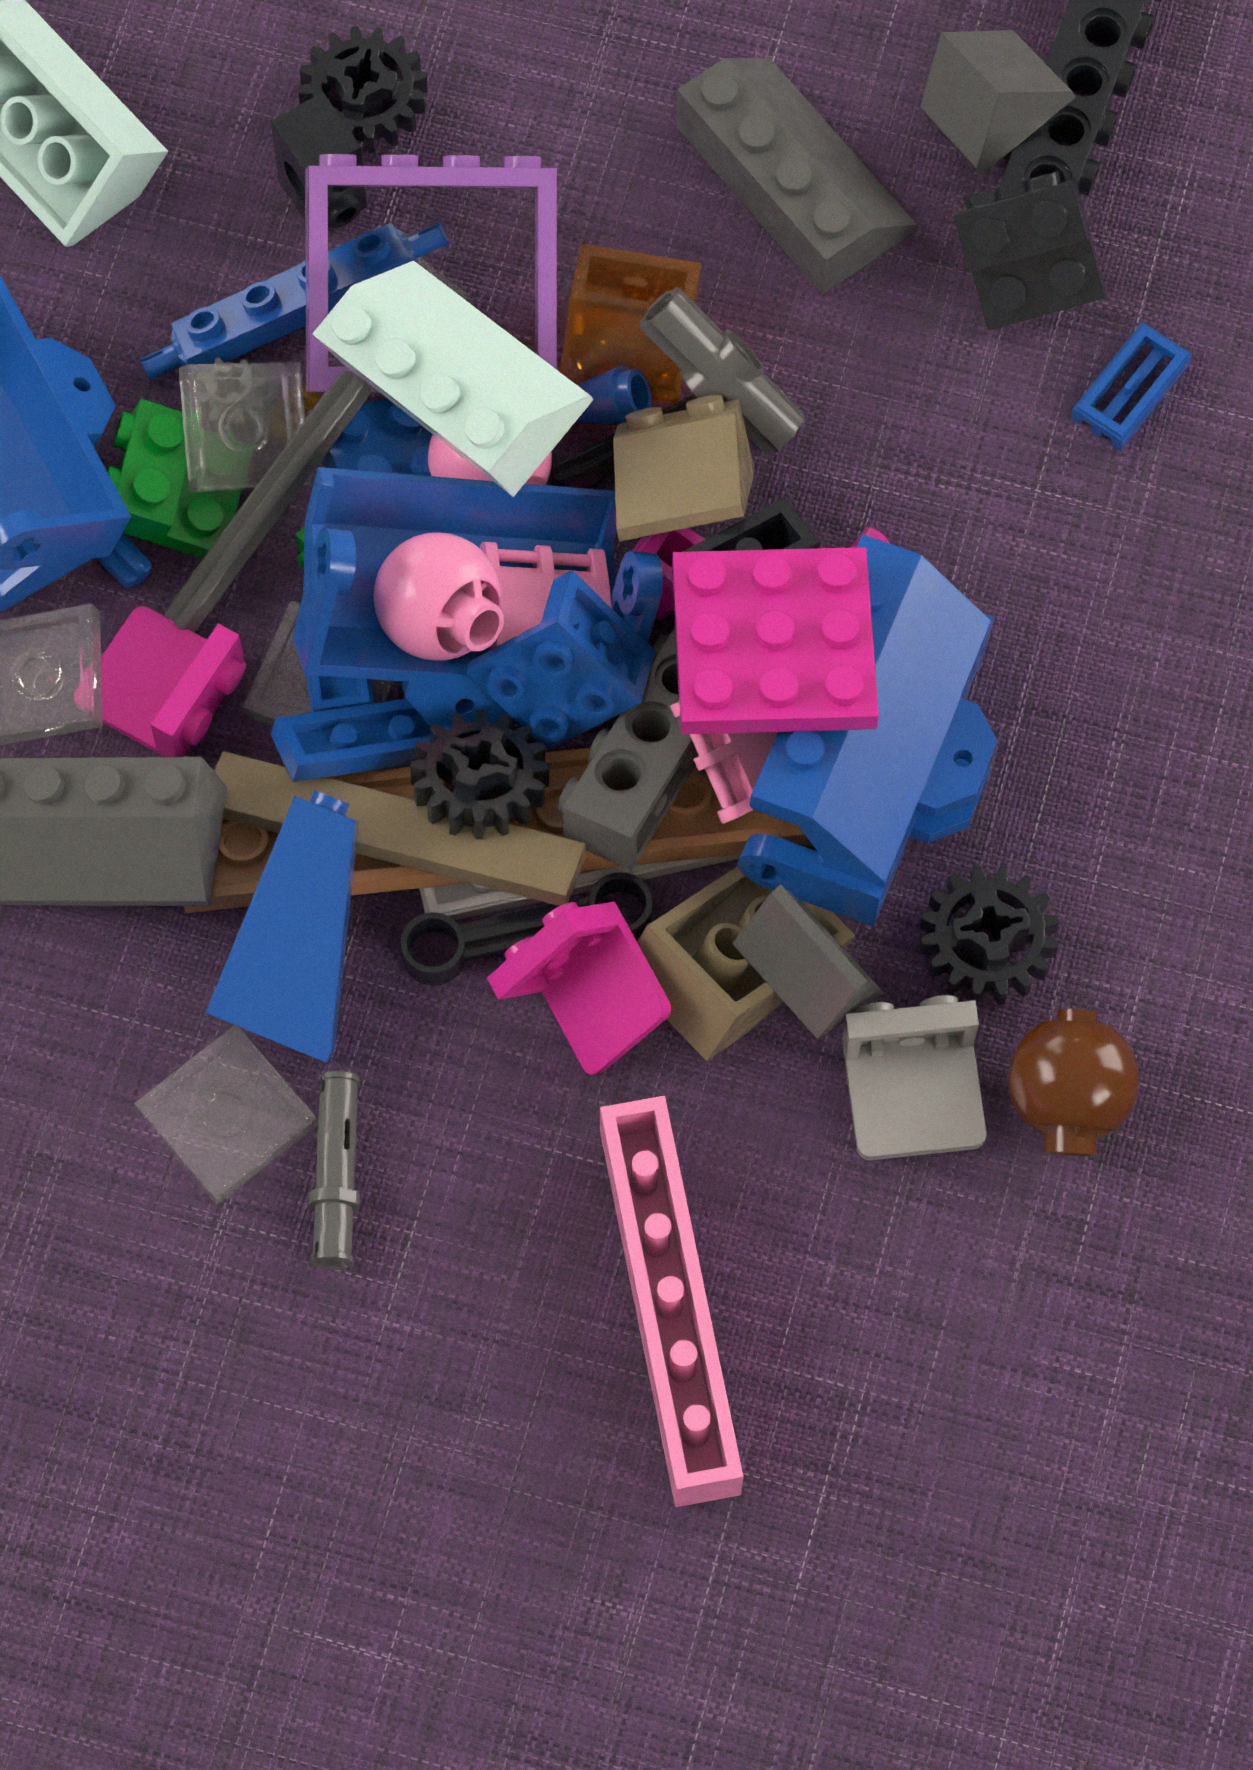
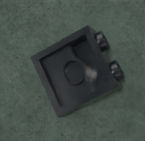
(1029, 251)

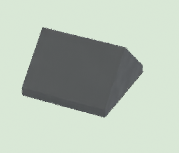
(990, 93)
(804, 963)

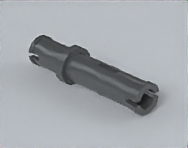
(334, 1194)

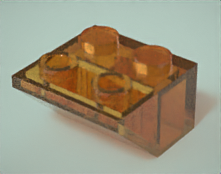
(604, 312)

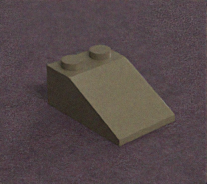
(681, 467)
(704, 976)

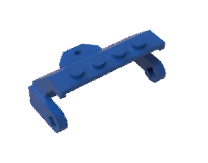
(53, 485)
(365, 515)
(910, 777)

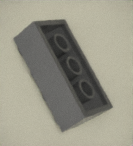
(790, 169)
(109, 831)

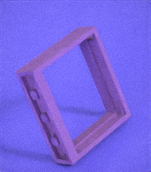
(404, 172)

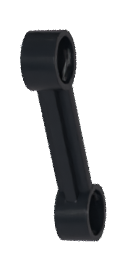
(499, 933)

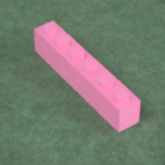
(670, 1302)

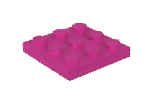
(774, 641)

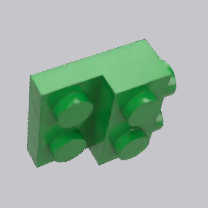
(156, 484)

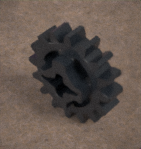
(380, 104)
(479, 774)
(989, 910)

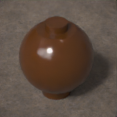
(1073, 1081)

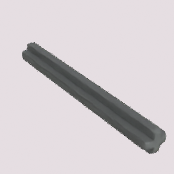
(268, 501)

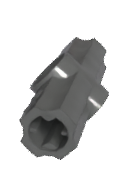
(721, 365)

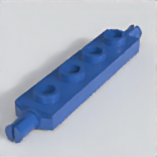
(279, 303)

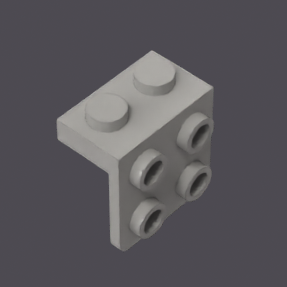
(914, 1078)

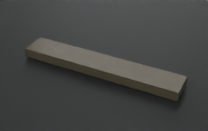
(400, 833)

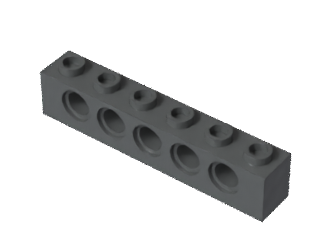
(623, 822)

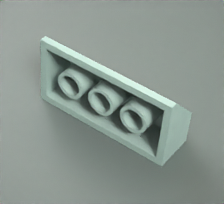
(64, 133)
(454, 372)

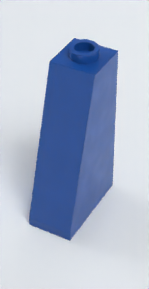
(293, 939)

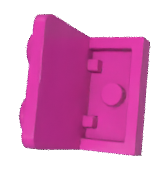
(167, 681)
(591, 980)

